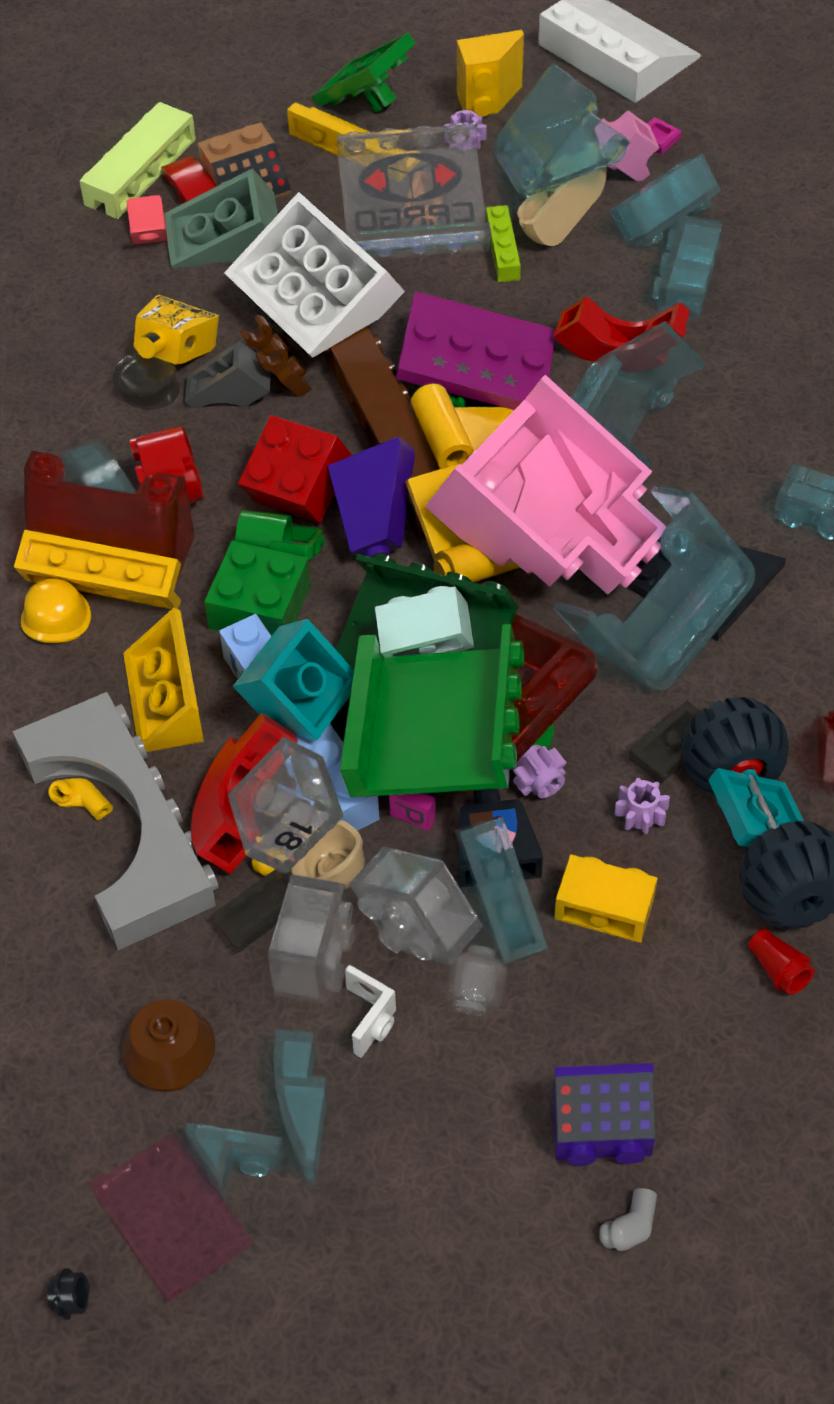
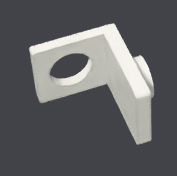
(379, 1018)

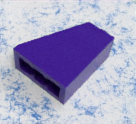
(374, 496)

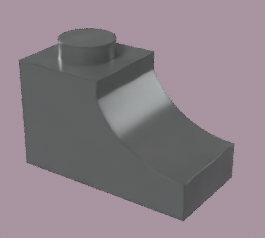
(228, 378)

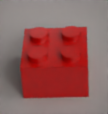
(292, 468)

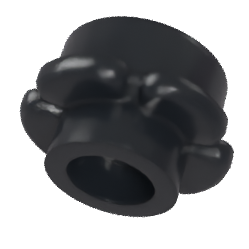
(62, 1293)

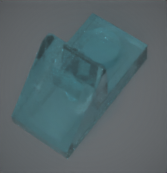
(223, 1148)

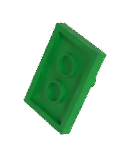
(367, 75)

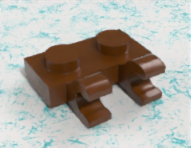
(275, 356)

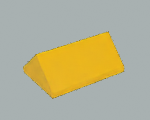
(163, 686)

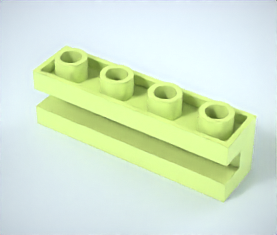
(138, 159)

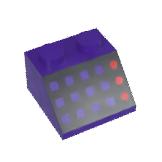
(603, 1113)

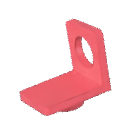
(146, 219)

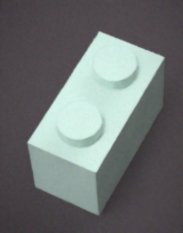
(425, 624)

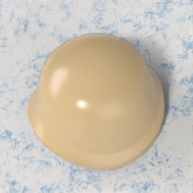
(335, 857)

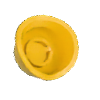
(55, 612)

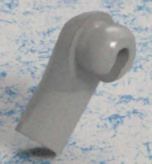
(633, 1227)

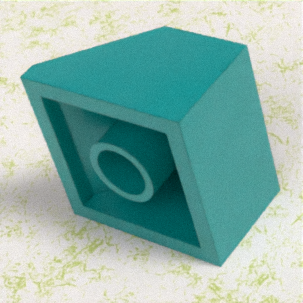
(297, 680)

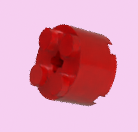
(167, 453)

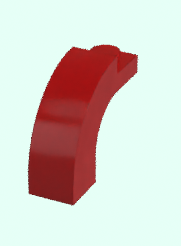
(593, 332)
(213, 822)

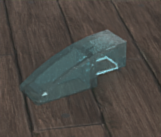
(96, 467)
(300, 1099)

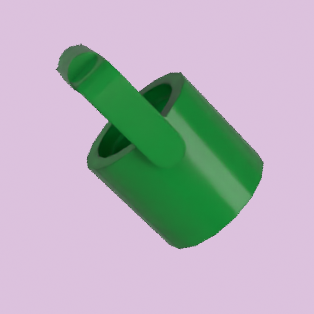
(277, 533)

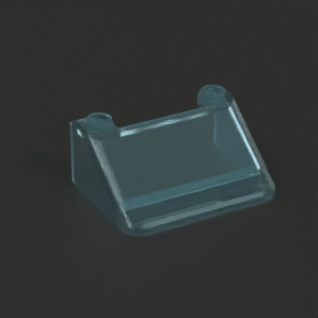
(556, 135)

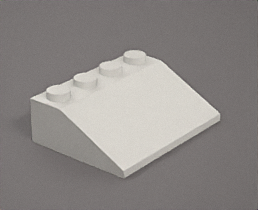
(613, 46)
(313, 278)

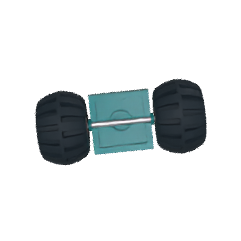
(788, 861)

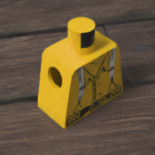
(174, 331)

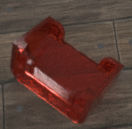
(146, 522)

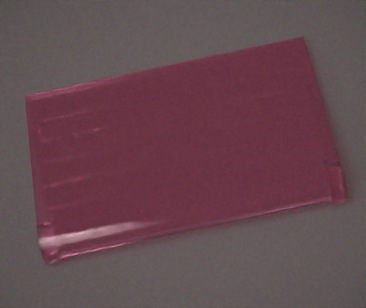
(171, 1216)

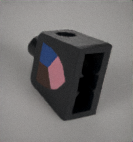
(519, 828)

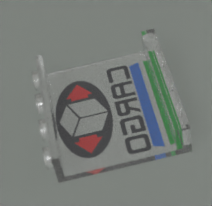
(413, 192)

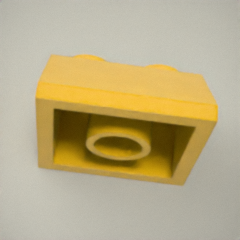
(489, 71)

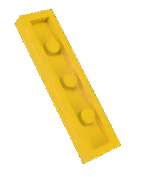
(318, 127)
(100, 569)

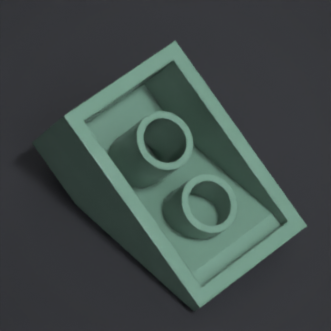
(220, 221)

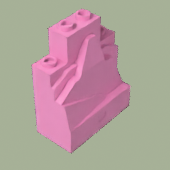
(553, 495)

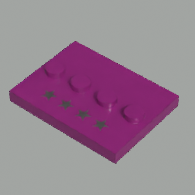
(473, 351)

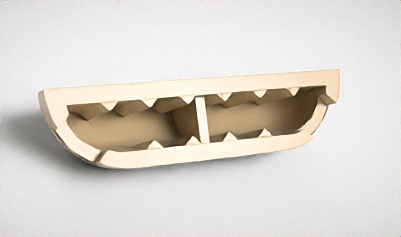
(556, 211)

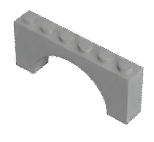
(165, 877)

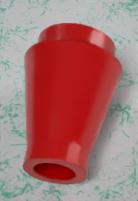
(784, 964)

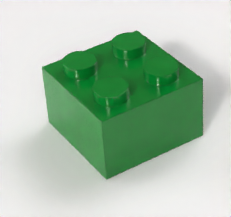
(260, 584)

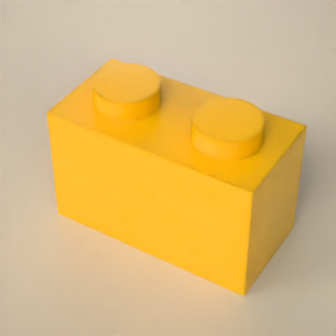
(605, 897)

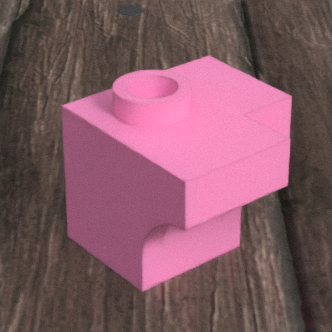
(639, 150)

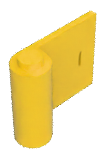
(452, 430)
(447, 549)

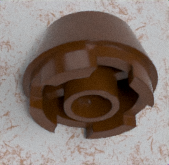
(168, 1045)

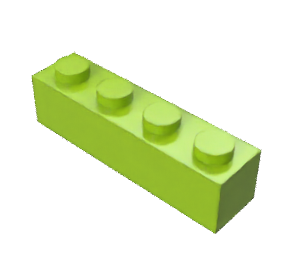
(503, 244)

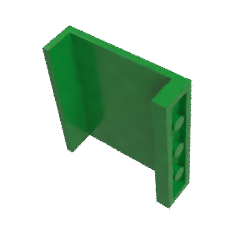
(432, 720)

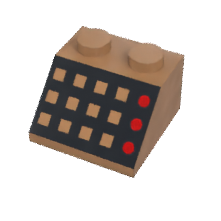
(240, 151)

